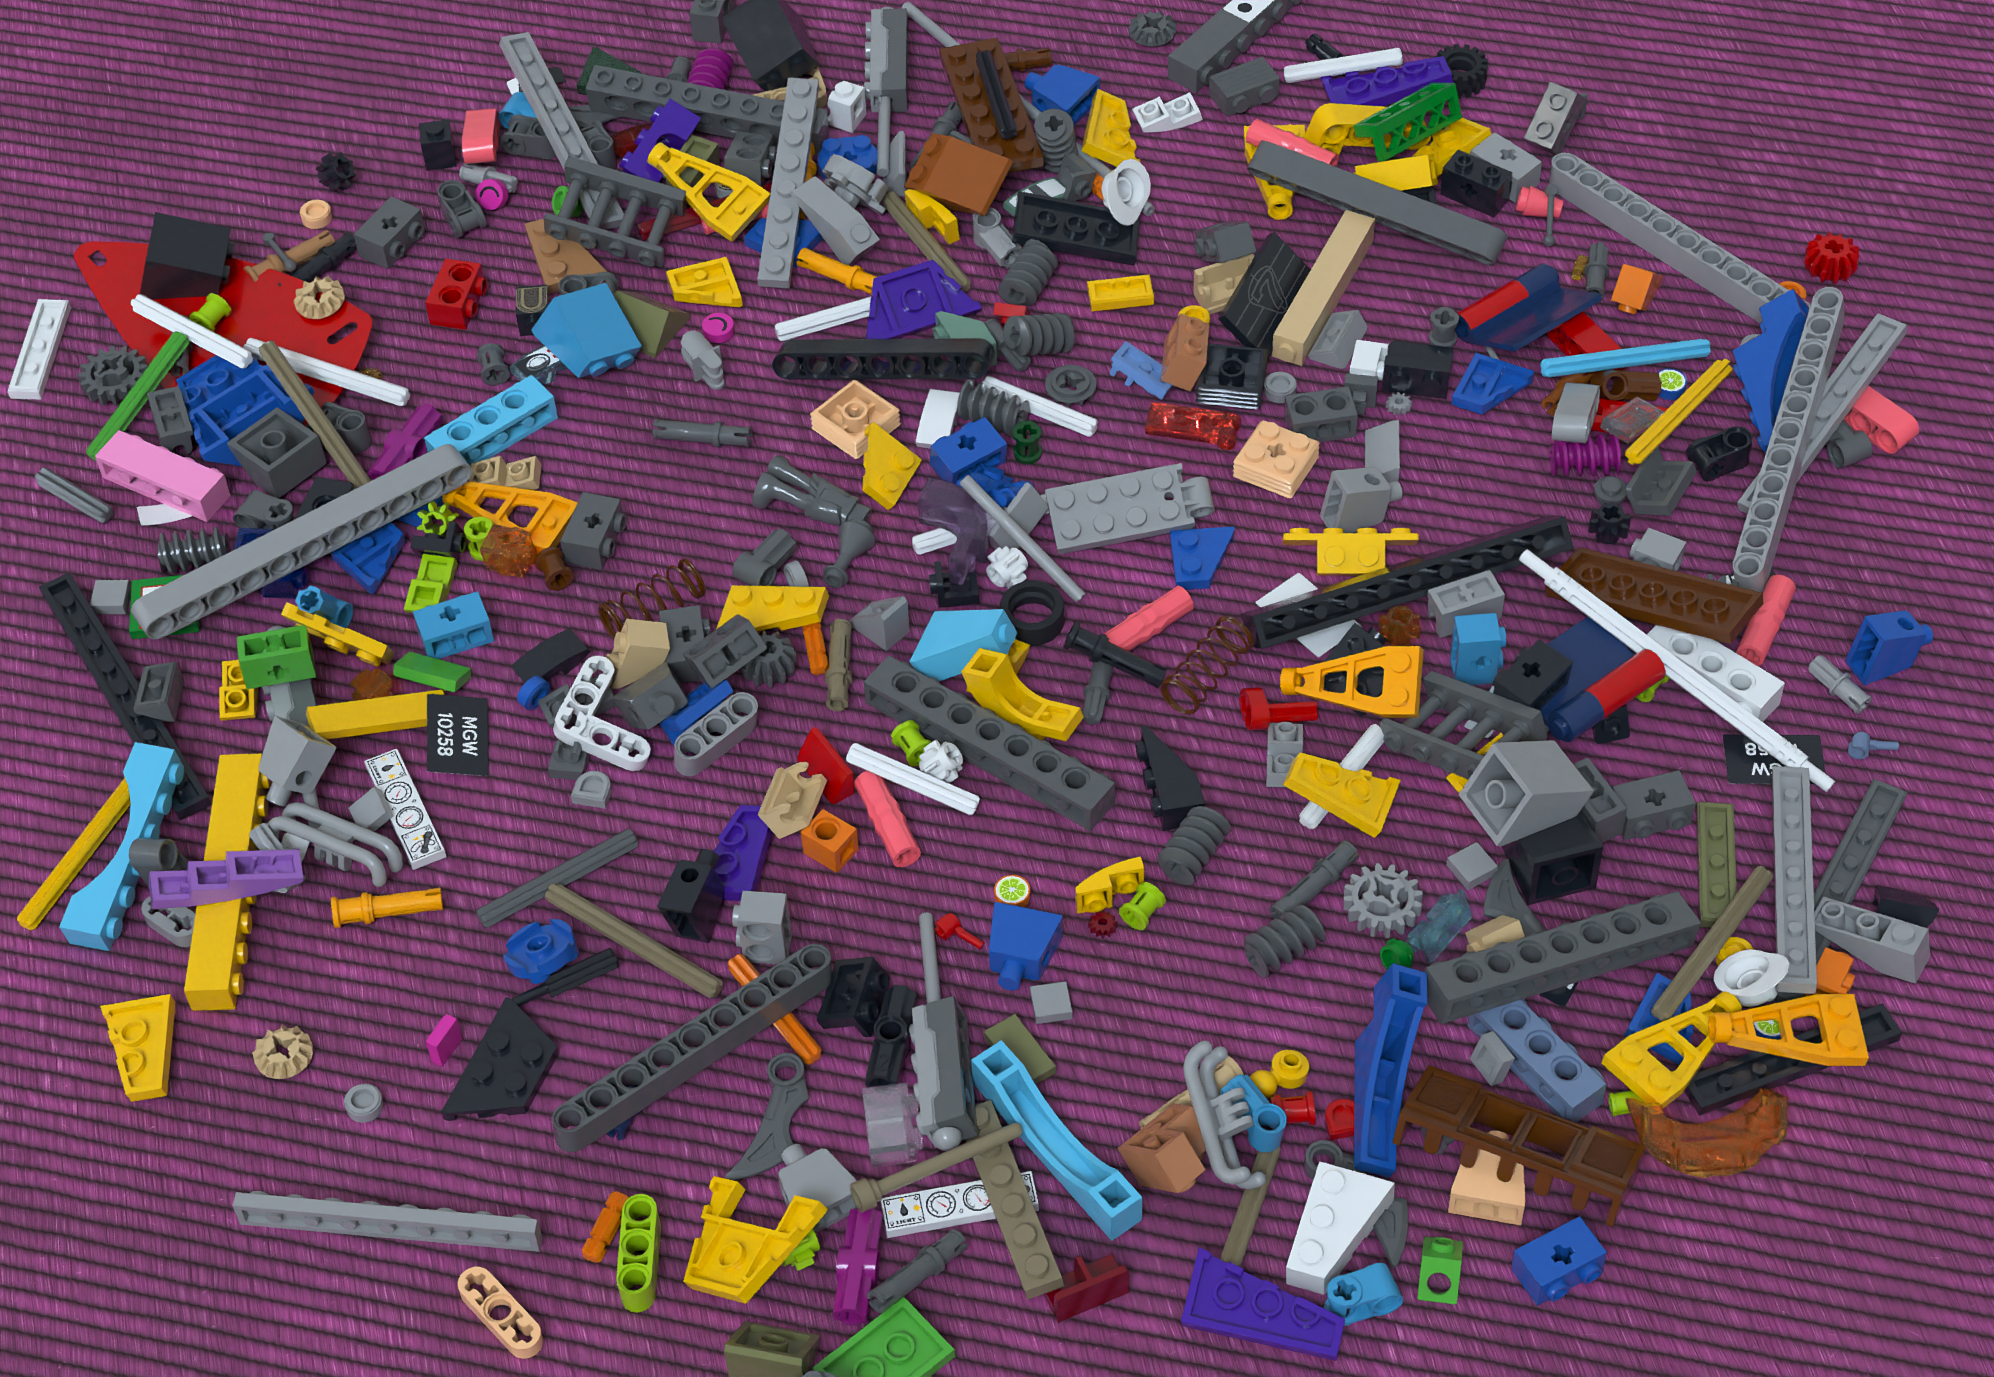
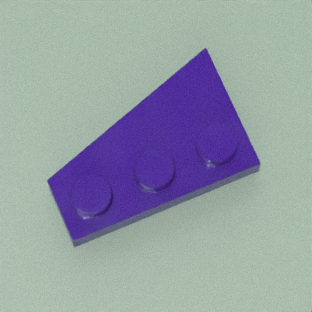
(742, 852)

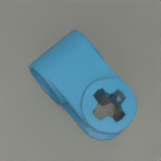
(1364, 1293)

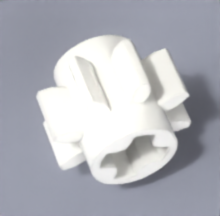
(1007, 567)
(941, 761)

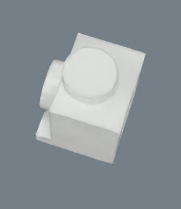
(847, 106)
(1369, 359)

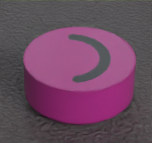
(492, 194)
(718, 327)

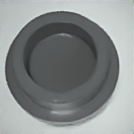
(1610, 490)

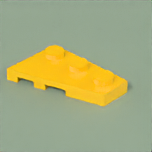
(775, 606)

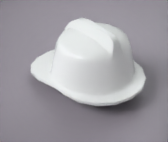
(1126, 191)
(1751, 976)

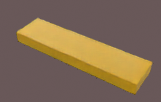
(370, 715)

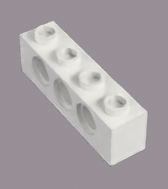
(1725, 669)

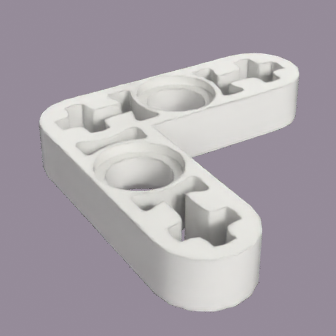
(588, 725)

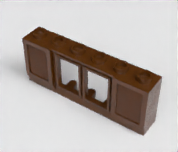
(1592, 1157)

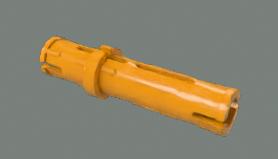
(852, 276)

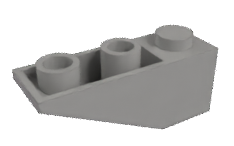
(1876, 939)

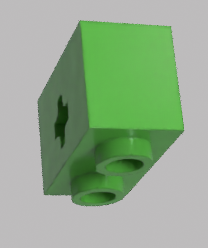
(276, 657)

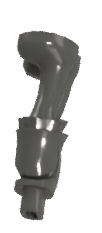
(823, 503)

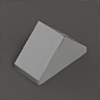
(883, 621)

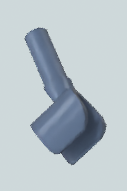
(1861, 745)

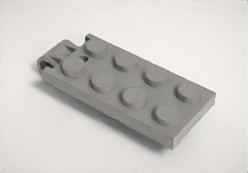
(1126, 507)

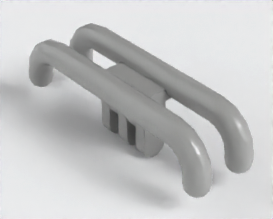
(335, 840)
(1219, 1116)

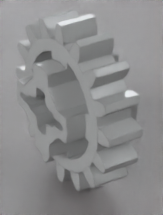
(1382, 900)

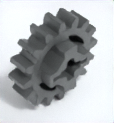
(111, 374)

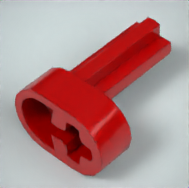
(1258, 713)

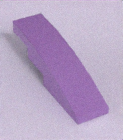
(225, 880)

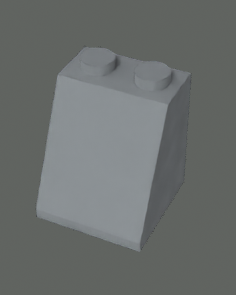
(1524, 789)

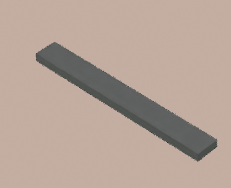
(1856, 854)

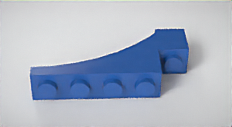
(1768, 360)
(1382, 1066)

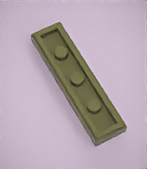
(1715, 859)

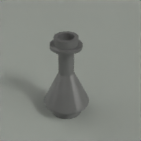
(854, 540)

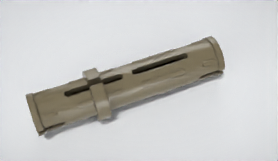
(838, 675)

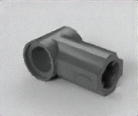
(1847, 446)
(762, 564)

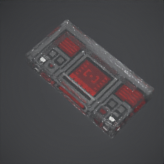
(1631, 419)

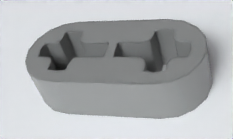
(168, 925)

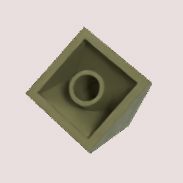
(651, 320)
(770, 1351)

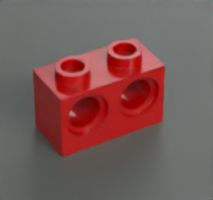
(456, 294)

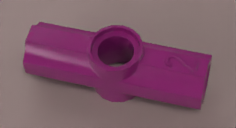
(408, 442)
(857, 1266)

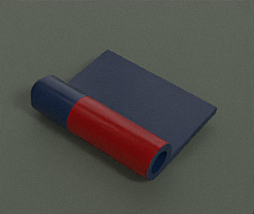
(1522, 310)
(1600, 681)

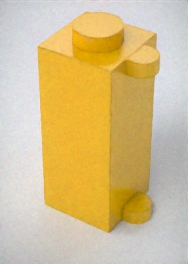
(1403, 172)

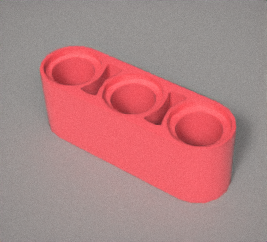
(480, 136)
(1882, 421)

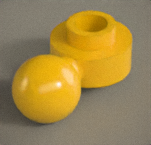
(1281, 1073)

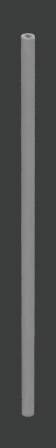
(1032, 112)

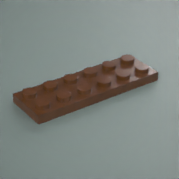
(975, 109)
(1663, 595)

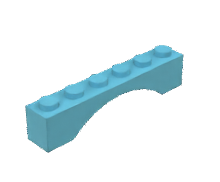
(98, 909)
(1092, 1183)

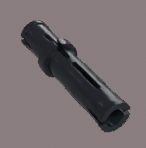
(326, 259)

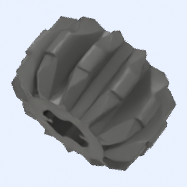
(773, 663)

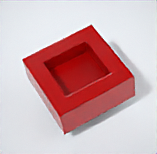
(1004, 311)

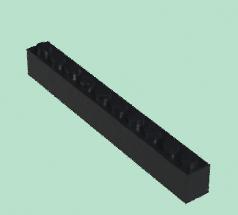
(1404, 581)

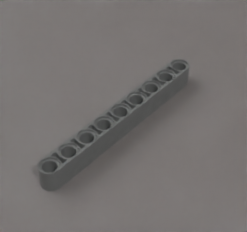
(1385, 204)
(687, 1061)

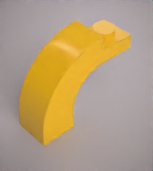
(998, 688)

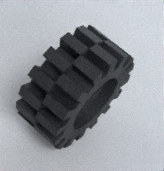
(1469, 61)

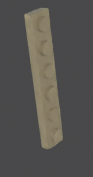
(1015, 1211)

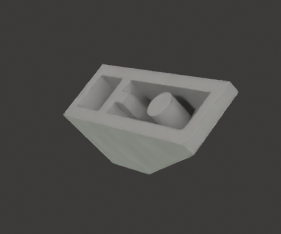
(836, 221)

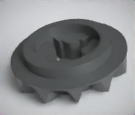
(1152, 36)
(1075, 376)

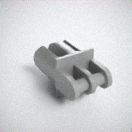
(703, 359)

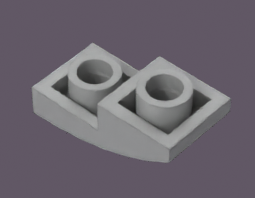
(1283, 745)

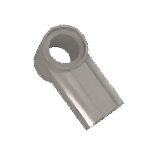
(995, 238)

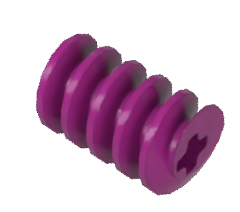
(711, 68)
(1588, 454)

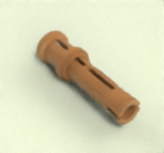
(300, 254)

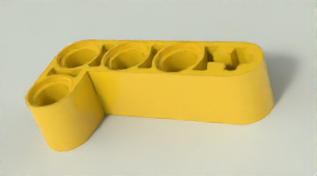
(1334, 127)

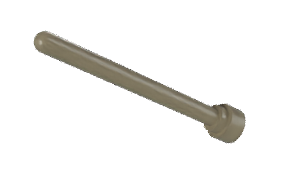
(868, 1193)

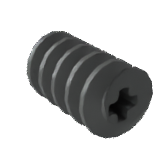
(1055, 137)
(1028, 274)
(1039, 334)
(1002, 415)
(191, 550)
(1193, 844)
(1281, 937)

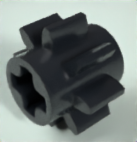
(335, 171)
(1609, 523)

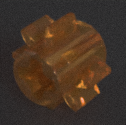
(1400, 626)
(371, 685)

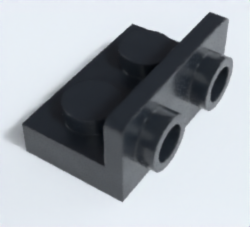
(854, 995)

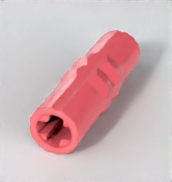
(1261, 131)
(1151, 619)
(1767, 620)
(887, 819)

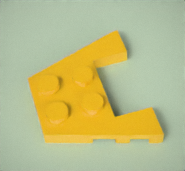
(340, 638)
(740, 1257)

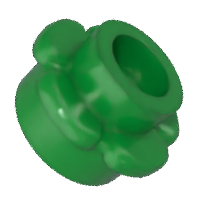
(1397, 953)

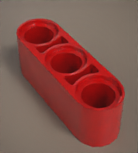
(1582, 336)

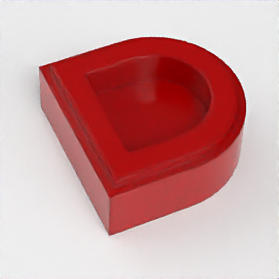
(1340, 1119)

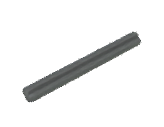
(562, 874)

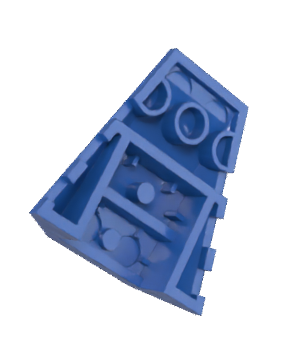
(228, 400)

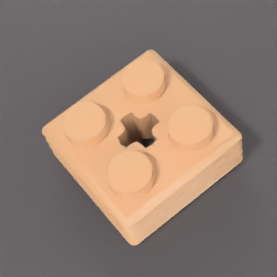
(847, 415)
(1276, 459)

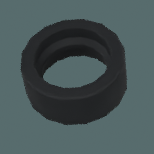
(1030, 593)

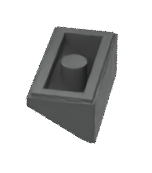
(160, 691)

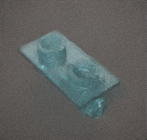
(1447, 919)

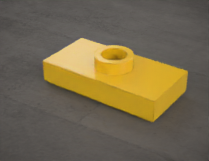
(1120, 293)

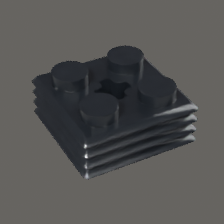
(1232, 377)

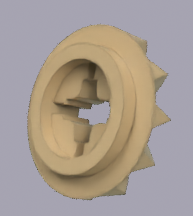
(330, 301)
(275, 1064)

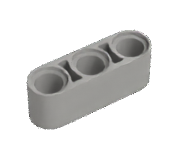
(1576, 412)
(709, 747)

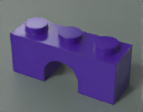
(670, 126)

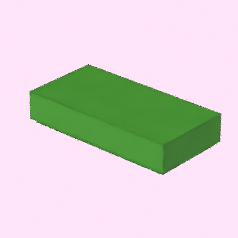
(432, 671)

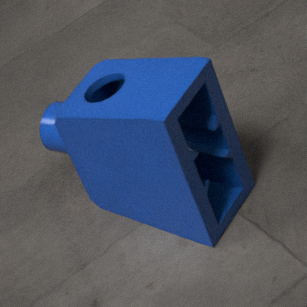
(1063, 90)
(1886, 645)
(1022, 943)

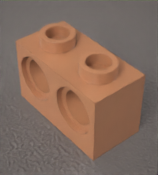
(1185, 352)

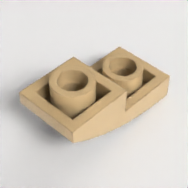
(517, 474)

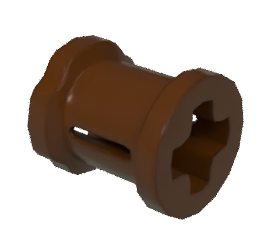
(552, 565)

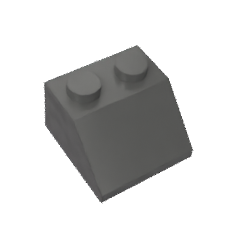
(278, 452)

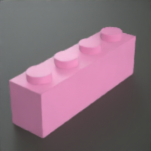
(163, 475)

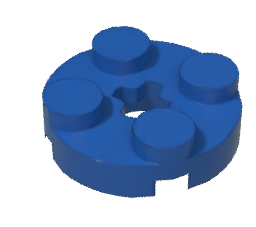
(852, 148)
(555, 947)

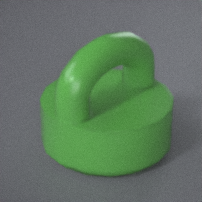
(558, 199)

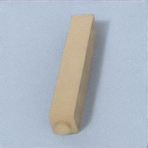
(1323, 288)

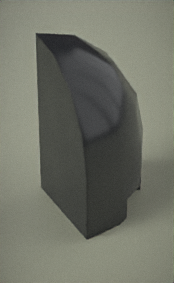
(1904, 906)

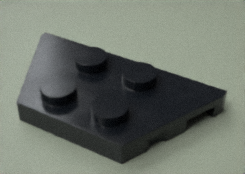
(504, 1068)

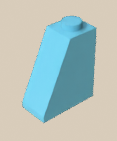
(956, 636)

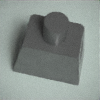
(651, 698)

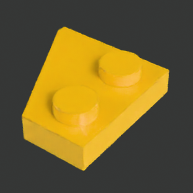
(705, 284)
(886, 466)

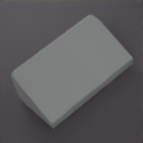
(897, 165)
(1338, 339)
(1383, 449)
(1025, 510)

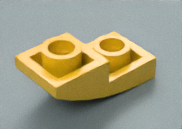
(234, 697)
(1097, 890)

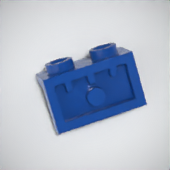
(701, 702)

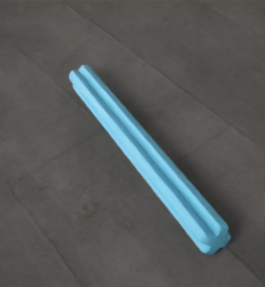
(1625, 358)

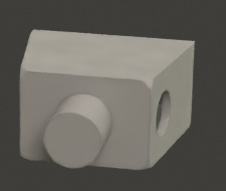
(1357, 498)
(293, 759)
(817, 1178)

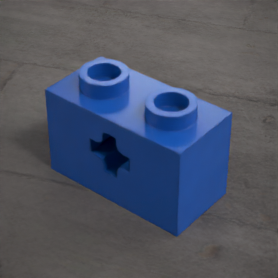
(967, 451)
(1559, 1261)

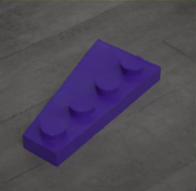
(1386, 84)
(1244, 1307)

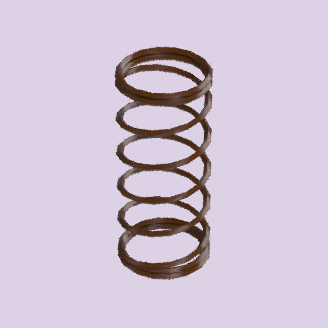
(604, 614)
(1227, 643)

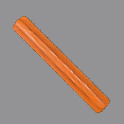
(788, 1025)

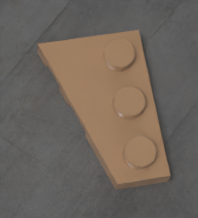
(558, 257)

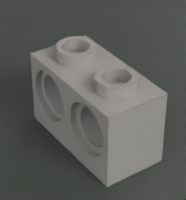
(763, 926)

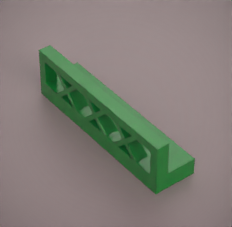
(1410, 110)

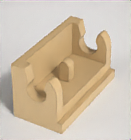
(1218, 281)
(791, 800)

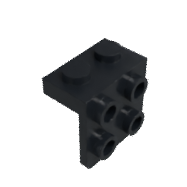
(1417, 369)
(1354, 642)

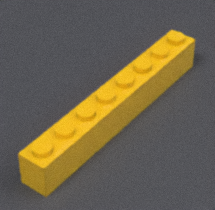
(221, 927)

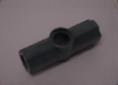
(891, 1037)

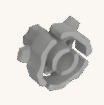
(854, 183)

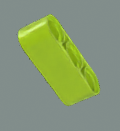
(641, 1268)

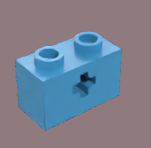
(453, 626)
(1477, 648)

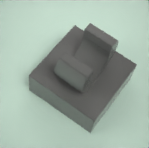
(1363, 391)
(568, 761)

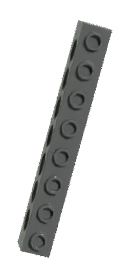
(720, 110)
(991, 743)
(1560, 956)

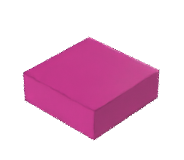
(444, 1039)

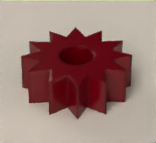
(1102, 918)

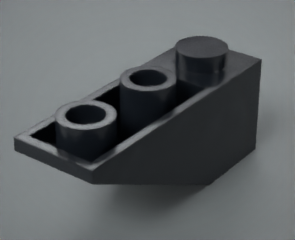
(1171, 780)

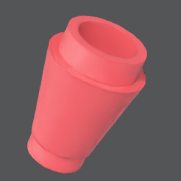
(1535, 202)

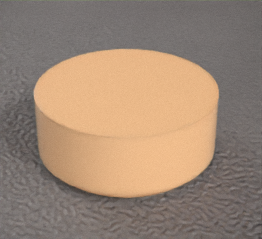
(316, 214)

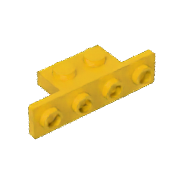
(1349, 552)

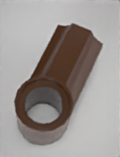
(1628, 384)

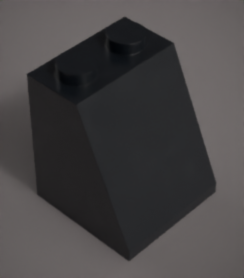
(771, 42)
(185, 258)
(1556, 860)

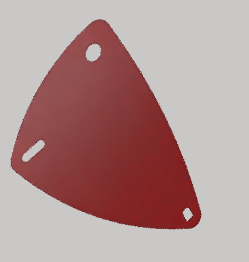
(258, 312)

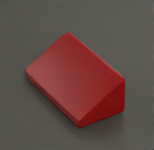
(826, 761)

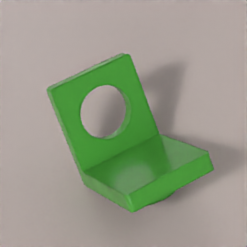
(1444, 1257)

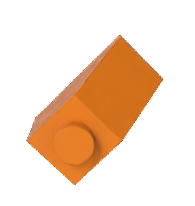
(1635, 288)

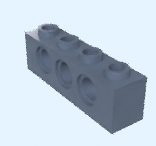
(1541, 1072)

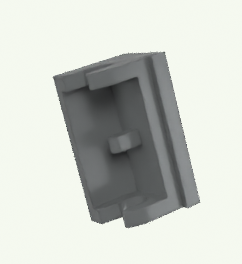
(170, 418)

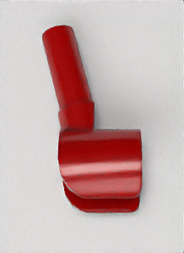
(950, 925)

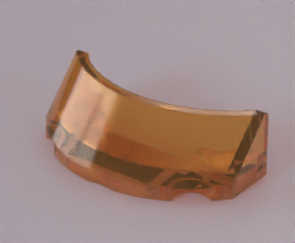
(1714, 1146)

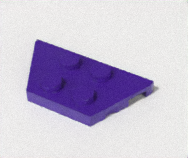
(910, 297)

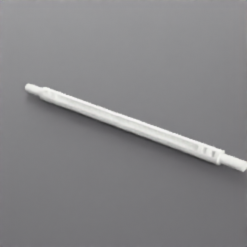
(1676, 669)

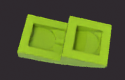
(432, 582)

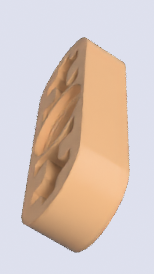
(503, 1328)

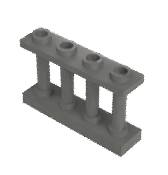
(618, 184)
(1467, 703)

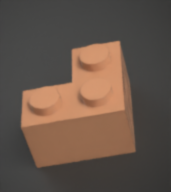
(1167, 1150)

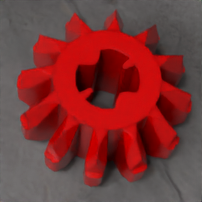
(1831, 257)

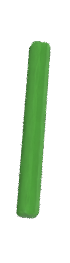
(138, 394)

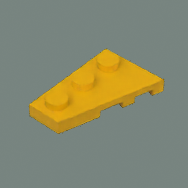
(1108, 130)
(1459, 135)
(1345, 793)
(143, 1044)

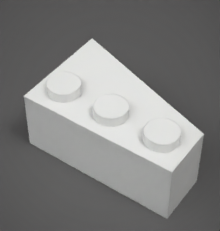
(1334, 1223)

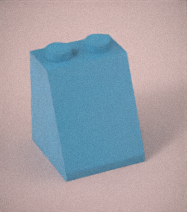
(587, 331)

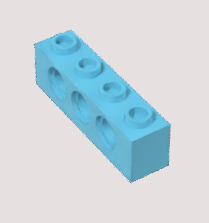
(498, 422)

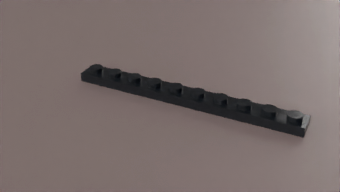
(117, 682)

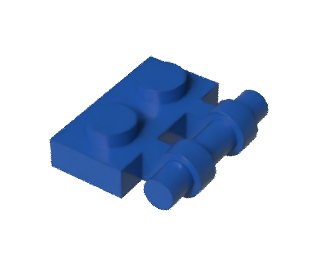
(997, 485)

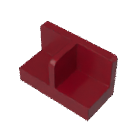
(1088, 1287)

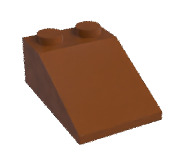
(958, 174)

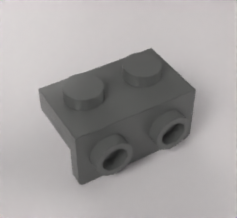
(1659, 485)

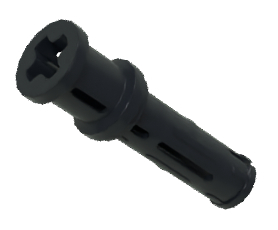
(1100, 649)

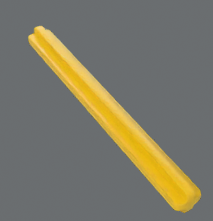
(1678, 412)
(75, 858)

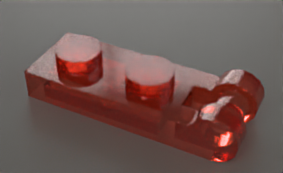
(1193, 424)

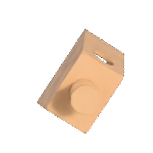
(1483, 1196)

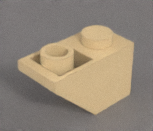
(638, 650)

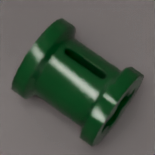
(1034, 447)

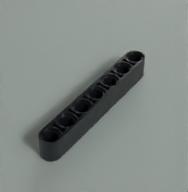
(894, 350)

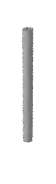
(1022, 538)

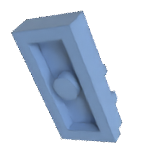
(1141, 369)

